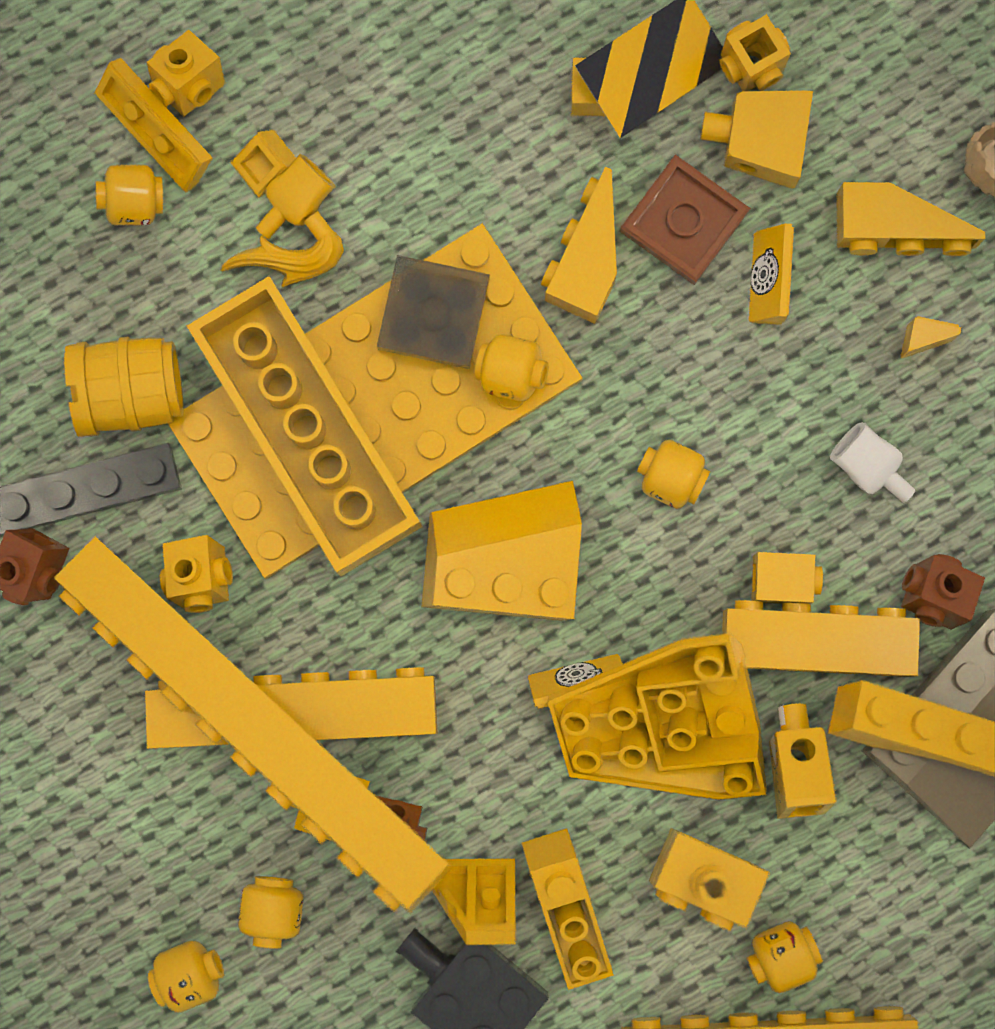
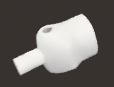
(871, 462)

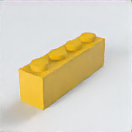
(825, 641)

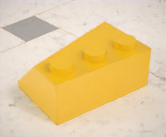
(506, 555)

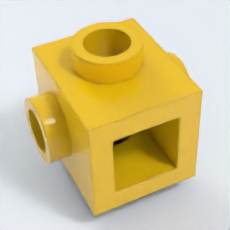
(756, 40)
(185, 73)
(195, 573)

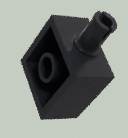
(471, 987)

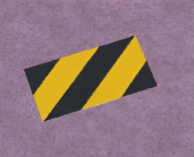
(652, 65)

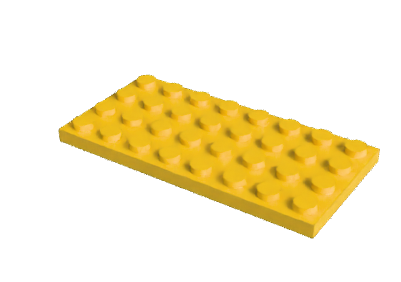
(409, 407)

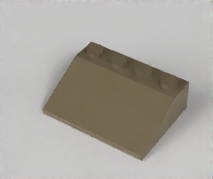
(951, 793)

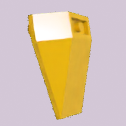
(667, 722)

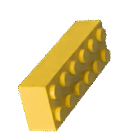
(304, 426)

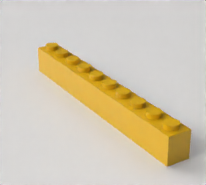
(252, 724)

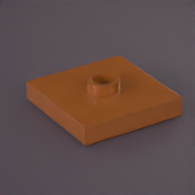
(684, 219)

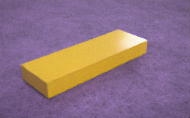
(153, 124)

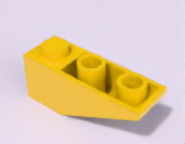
(890, 217)
(589, 262)
(567, 908)

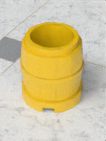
(123, 384)

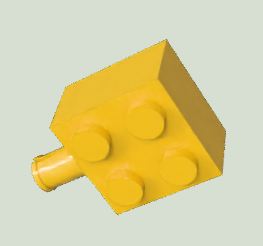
(707, 878)

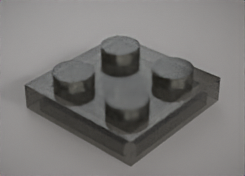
(433, 312)

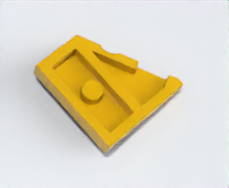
(480, 899)

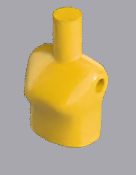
(295, 195)

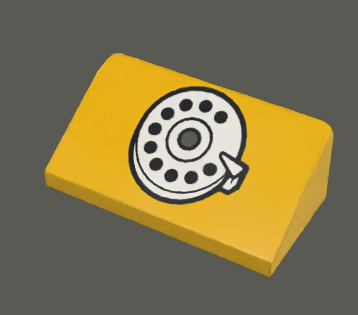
(771, 274)
(555, 680)

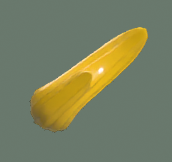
(295, 264)

